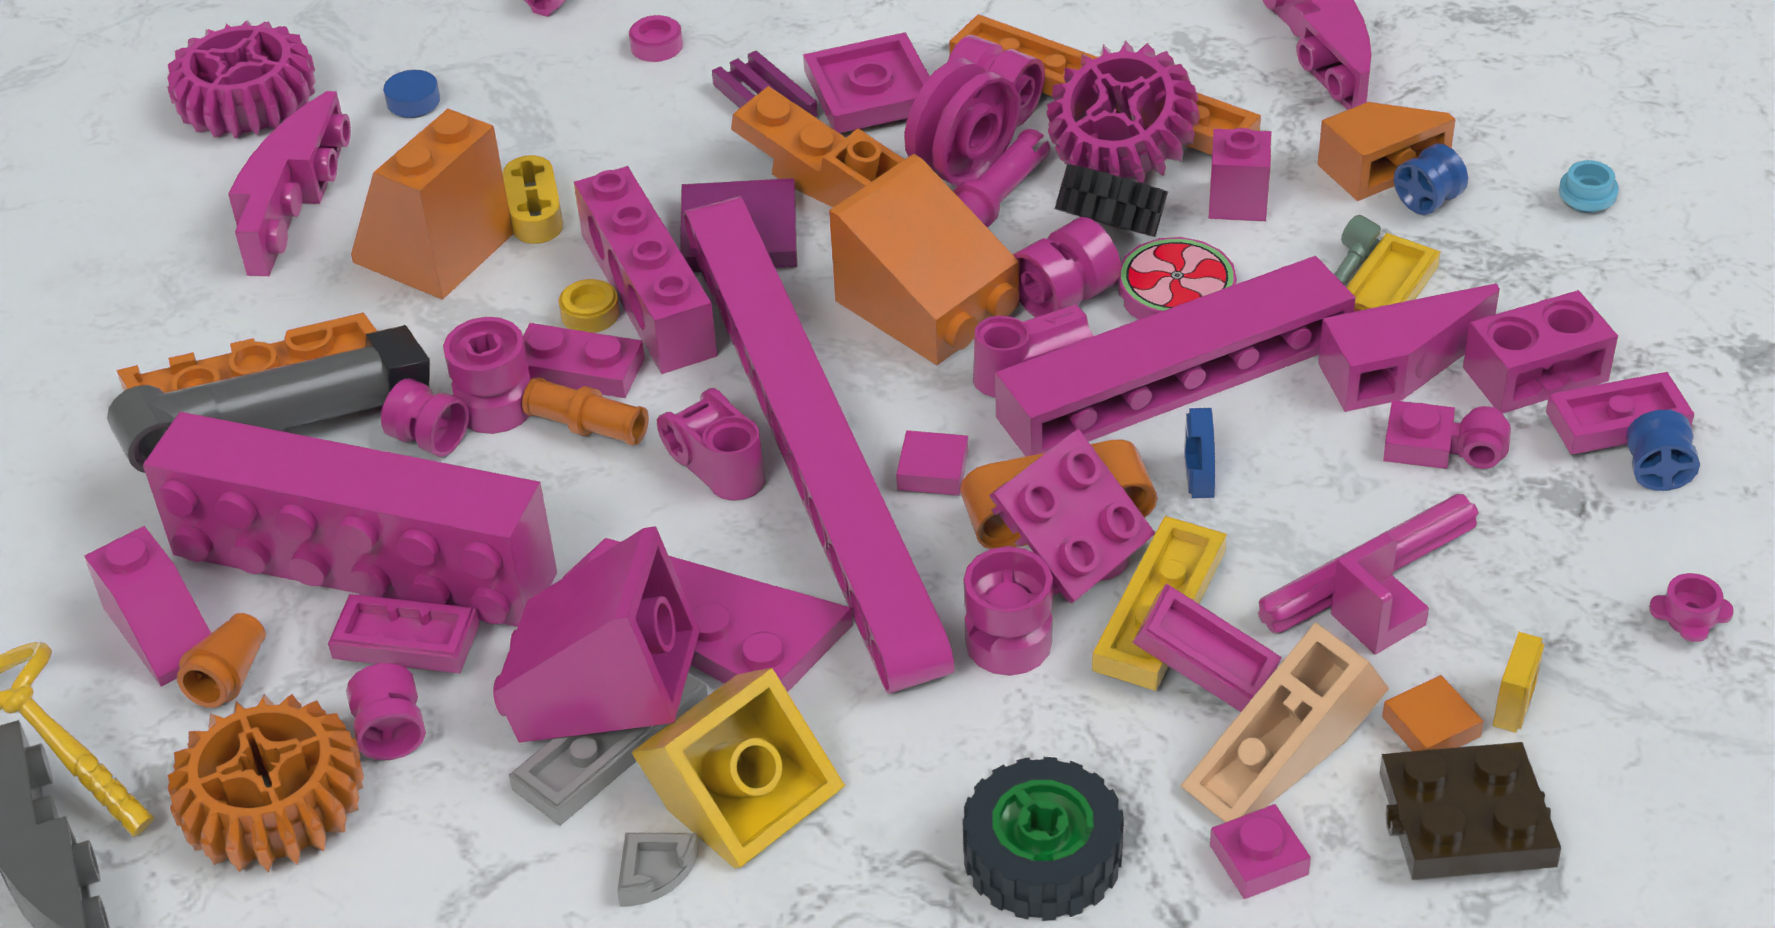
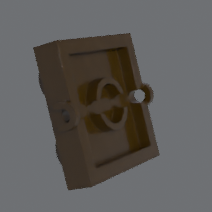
(1468, 811)

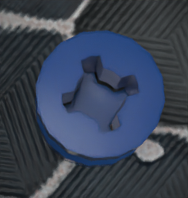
(1430, 179)
(1662, 450)

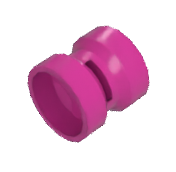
(419, 415)
(385, 711)

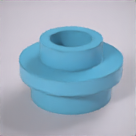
(1589, 186)

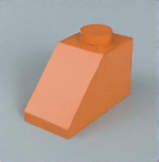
(1372, 139)

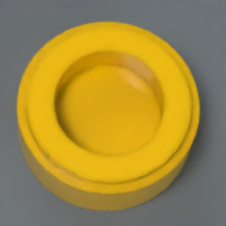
(589, 305)

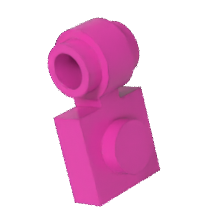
(1427, 435)

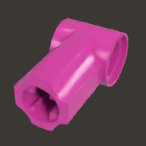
(1008, 341)

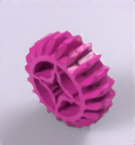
(241, 79)
(1136, 86)

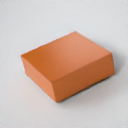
(1432, 717)

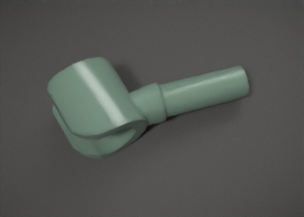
(1361, 238)

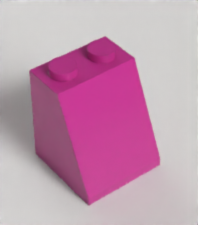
(601, 647)

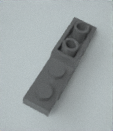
(38, 850)

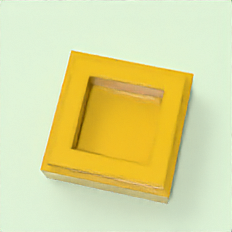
(1518, 682)

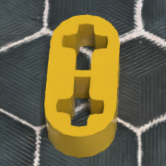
(535, 198)

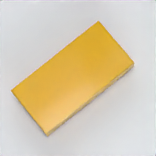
(1393, 273)

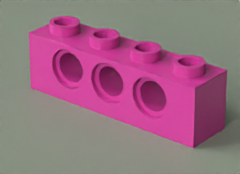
(646, 269)

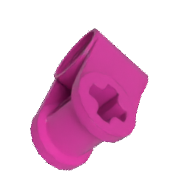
(716, 445)

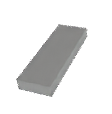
(578, 767)

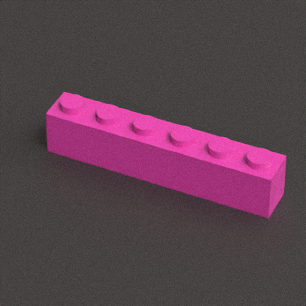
(1170, 357)

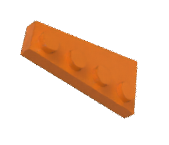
(251, 356)

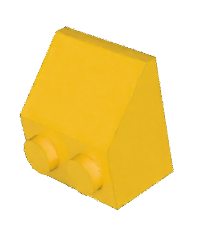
(740, 766)

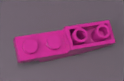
(1331, 45)
(282, 175)

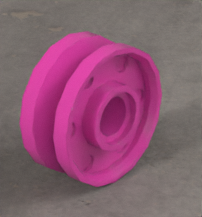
(962, 120)

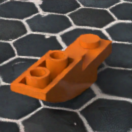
(810, 151)

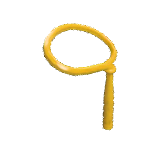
(68, 749)

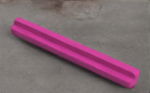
(1414, 539)

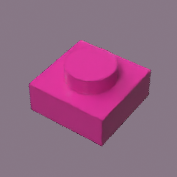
(1259, 851)

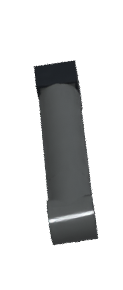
(275, 396)

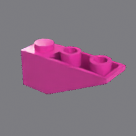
(1398, 346)

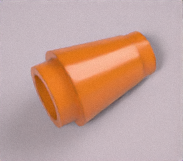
(220, 662)

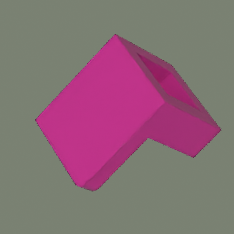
(1372, 600)

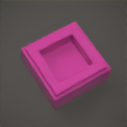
(932, 462)

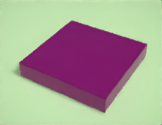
(769, 204)

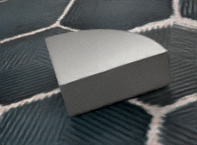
(654, 865)

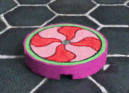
(1171, 273)

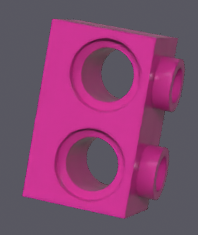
(1539, 351)

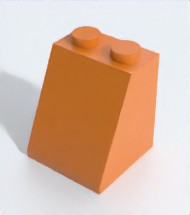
(436, 207)
(919, 261)

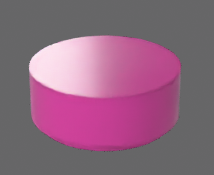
(655, 38)

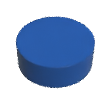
(411, 93)

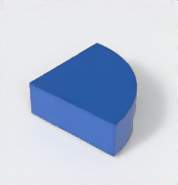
(1200, 453)

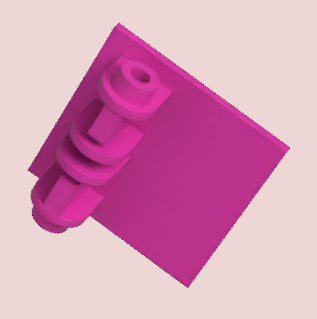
(1072, 515)

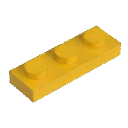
(1177, 555)

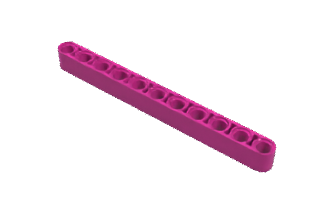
(820, 450)

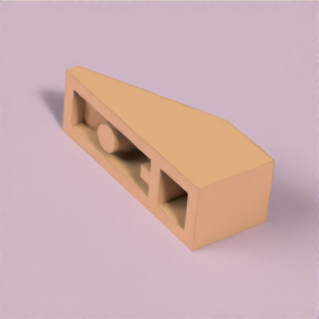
(1287, 726)

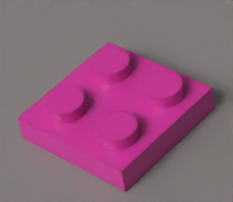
(866, 81)

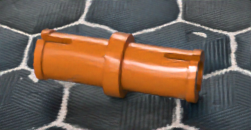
(585, 411)

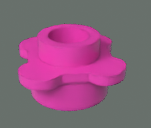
(1692, 606)

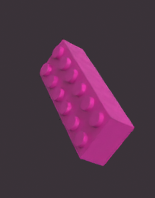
(351, 517)

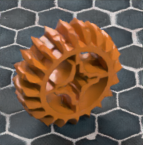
(222, 793)

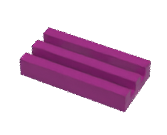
(758, 75)

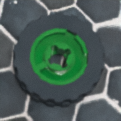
(1010, 842)

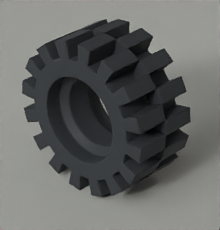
(1111, 200)

